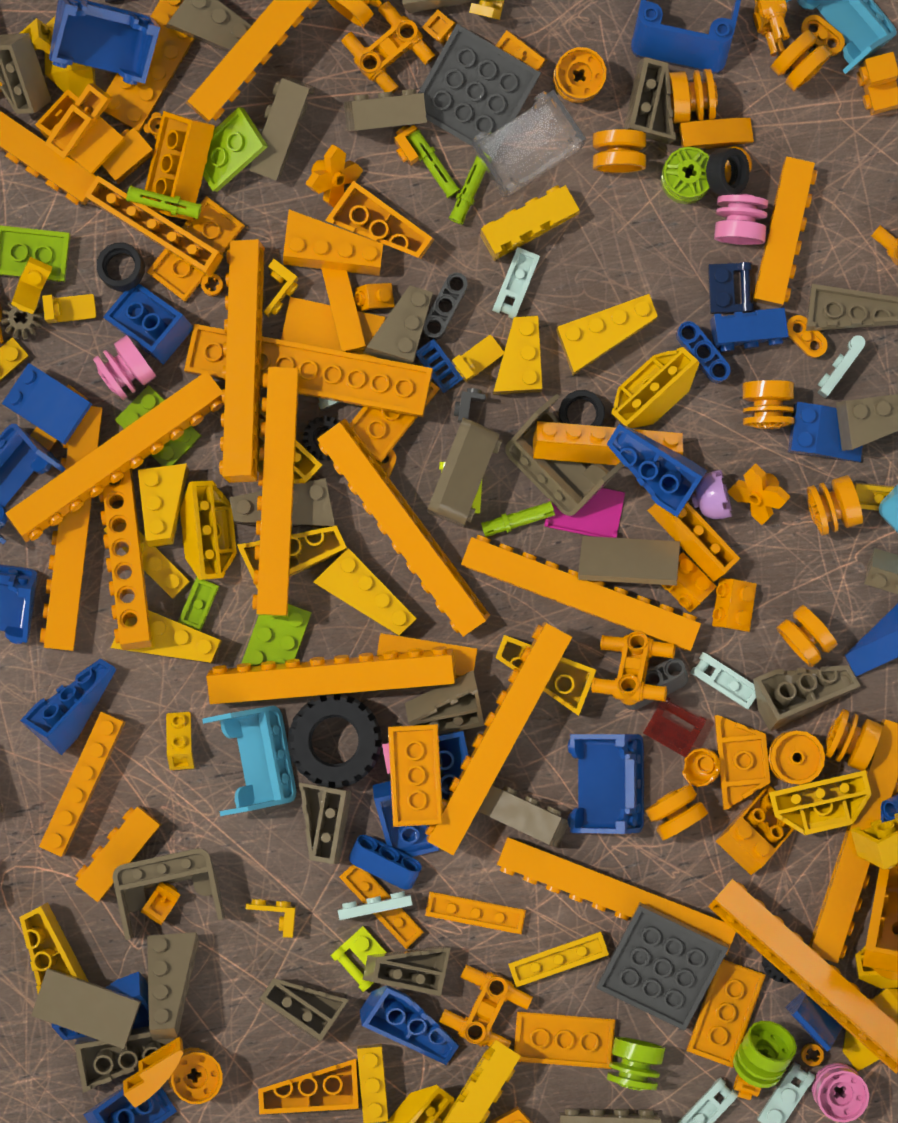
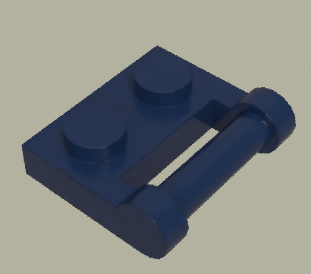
(722, 288)

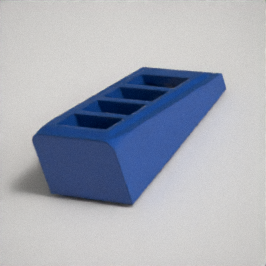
(445, 361)

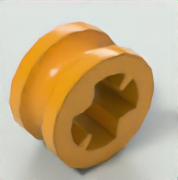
(219, 288)
(814, 1047)

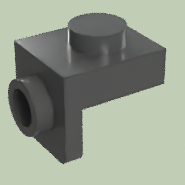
(462, 408)

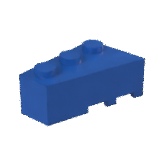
(749, 329)

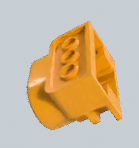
(881, 942)

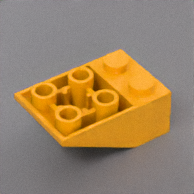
(94, 146)
(755, 833)

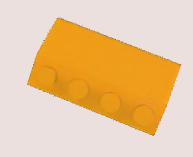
(179, 159)

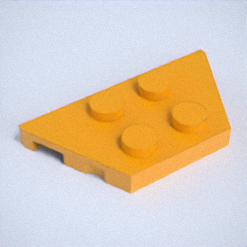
(742, 760)

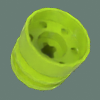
(673, 178)
(764, 1054)
(635, 1063)

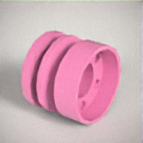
(741, 216)
(124, 368)
(842, 1106)

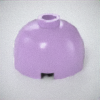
(712, 496)

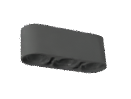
(445, 294)
(662, 674)

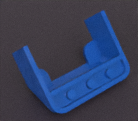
(679, 45)
(18, 460)

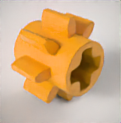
(745, 1089)

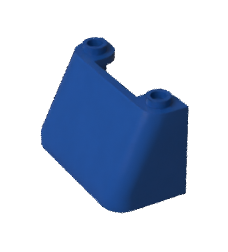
(103, 39)
(16, 602)
(608, 783)

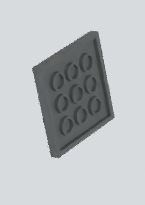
(475, 86)
(662, 966)

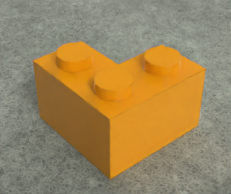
(879, 82)

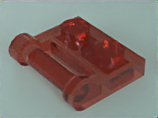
(671, 734)

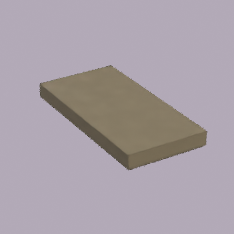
(629, 560)
(86, 1008)

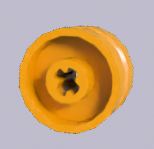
(804, 64)
(619, 151)
(807, 635)
(781, 757)
(677, 813)

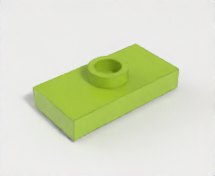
(198, 604)

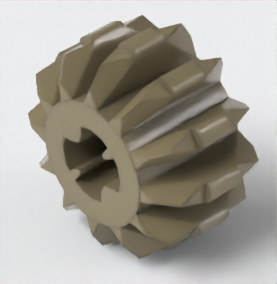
(20, 327)

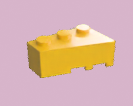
(521, 359)
(161, 501)

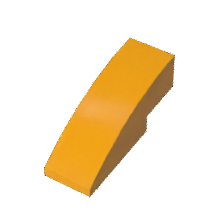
(78, 120)
(716, 133)
(153, 1072)

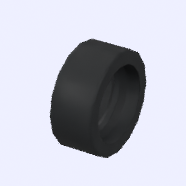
(716, 171)
(113, 250)
(586, 395)

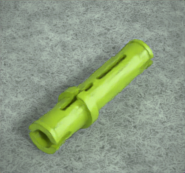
(417, 140)
(466, 196)
(192, 209)
(517, 519)

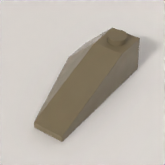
(795, 693)

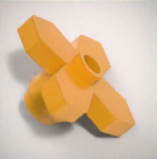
(332, 174)
(761, 492)

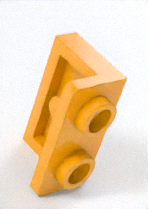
(691, 586)
(734, 604)

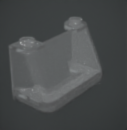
(529, 144)

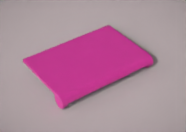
(596, 518)

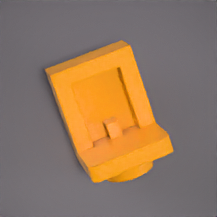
(439, 27)
(405, 150)
(374, 296)
(161, 902)

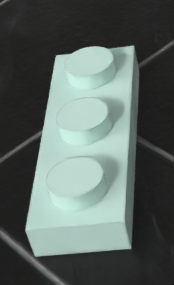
(374, 905)

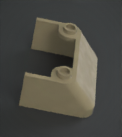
(463, 473)
(562, 482)
(134, 877)

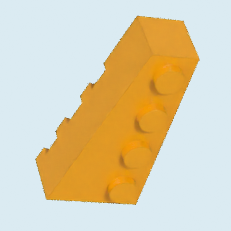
(373, 219)
(325, 246)
(317, 1091)

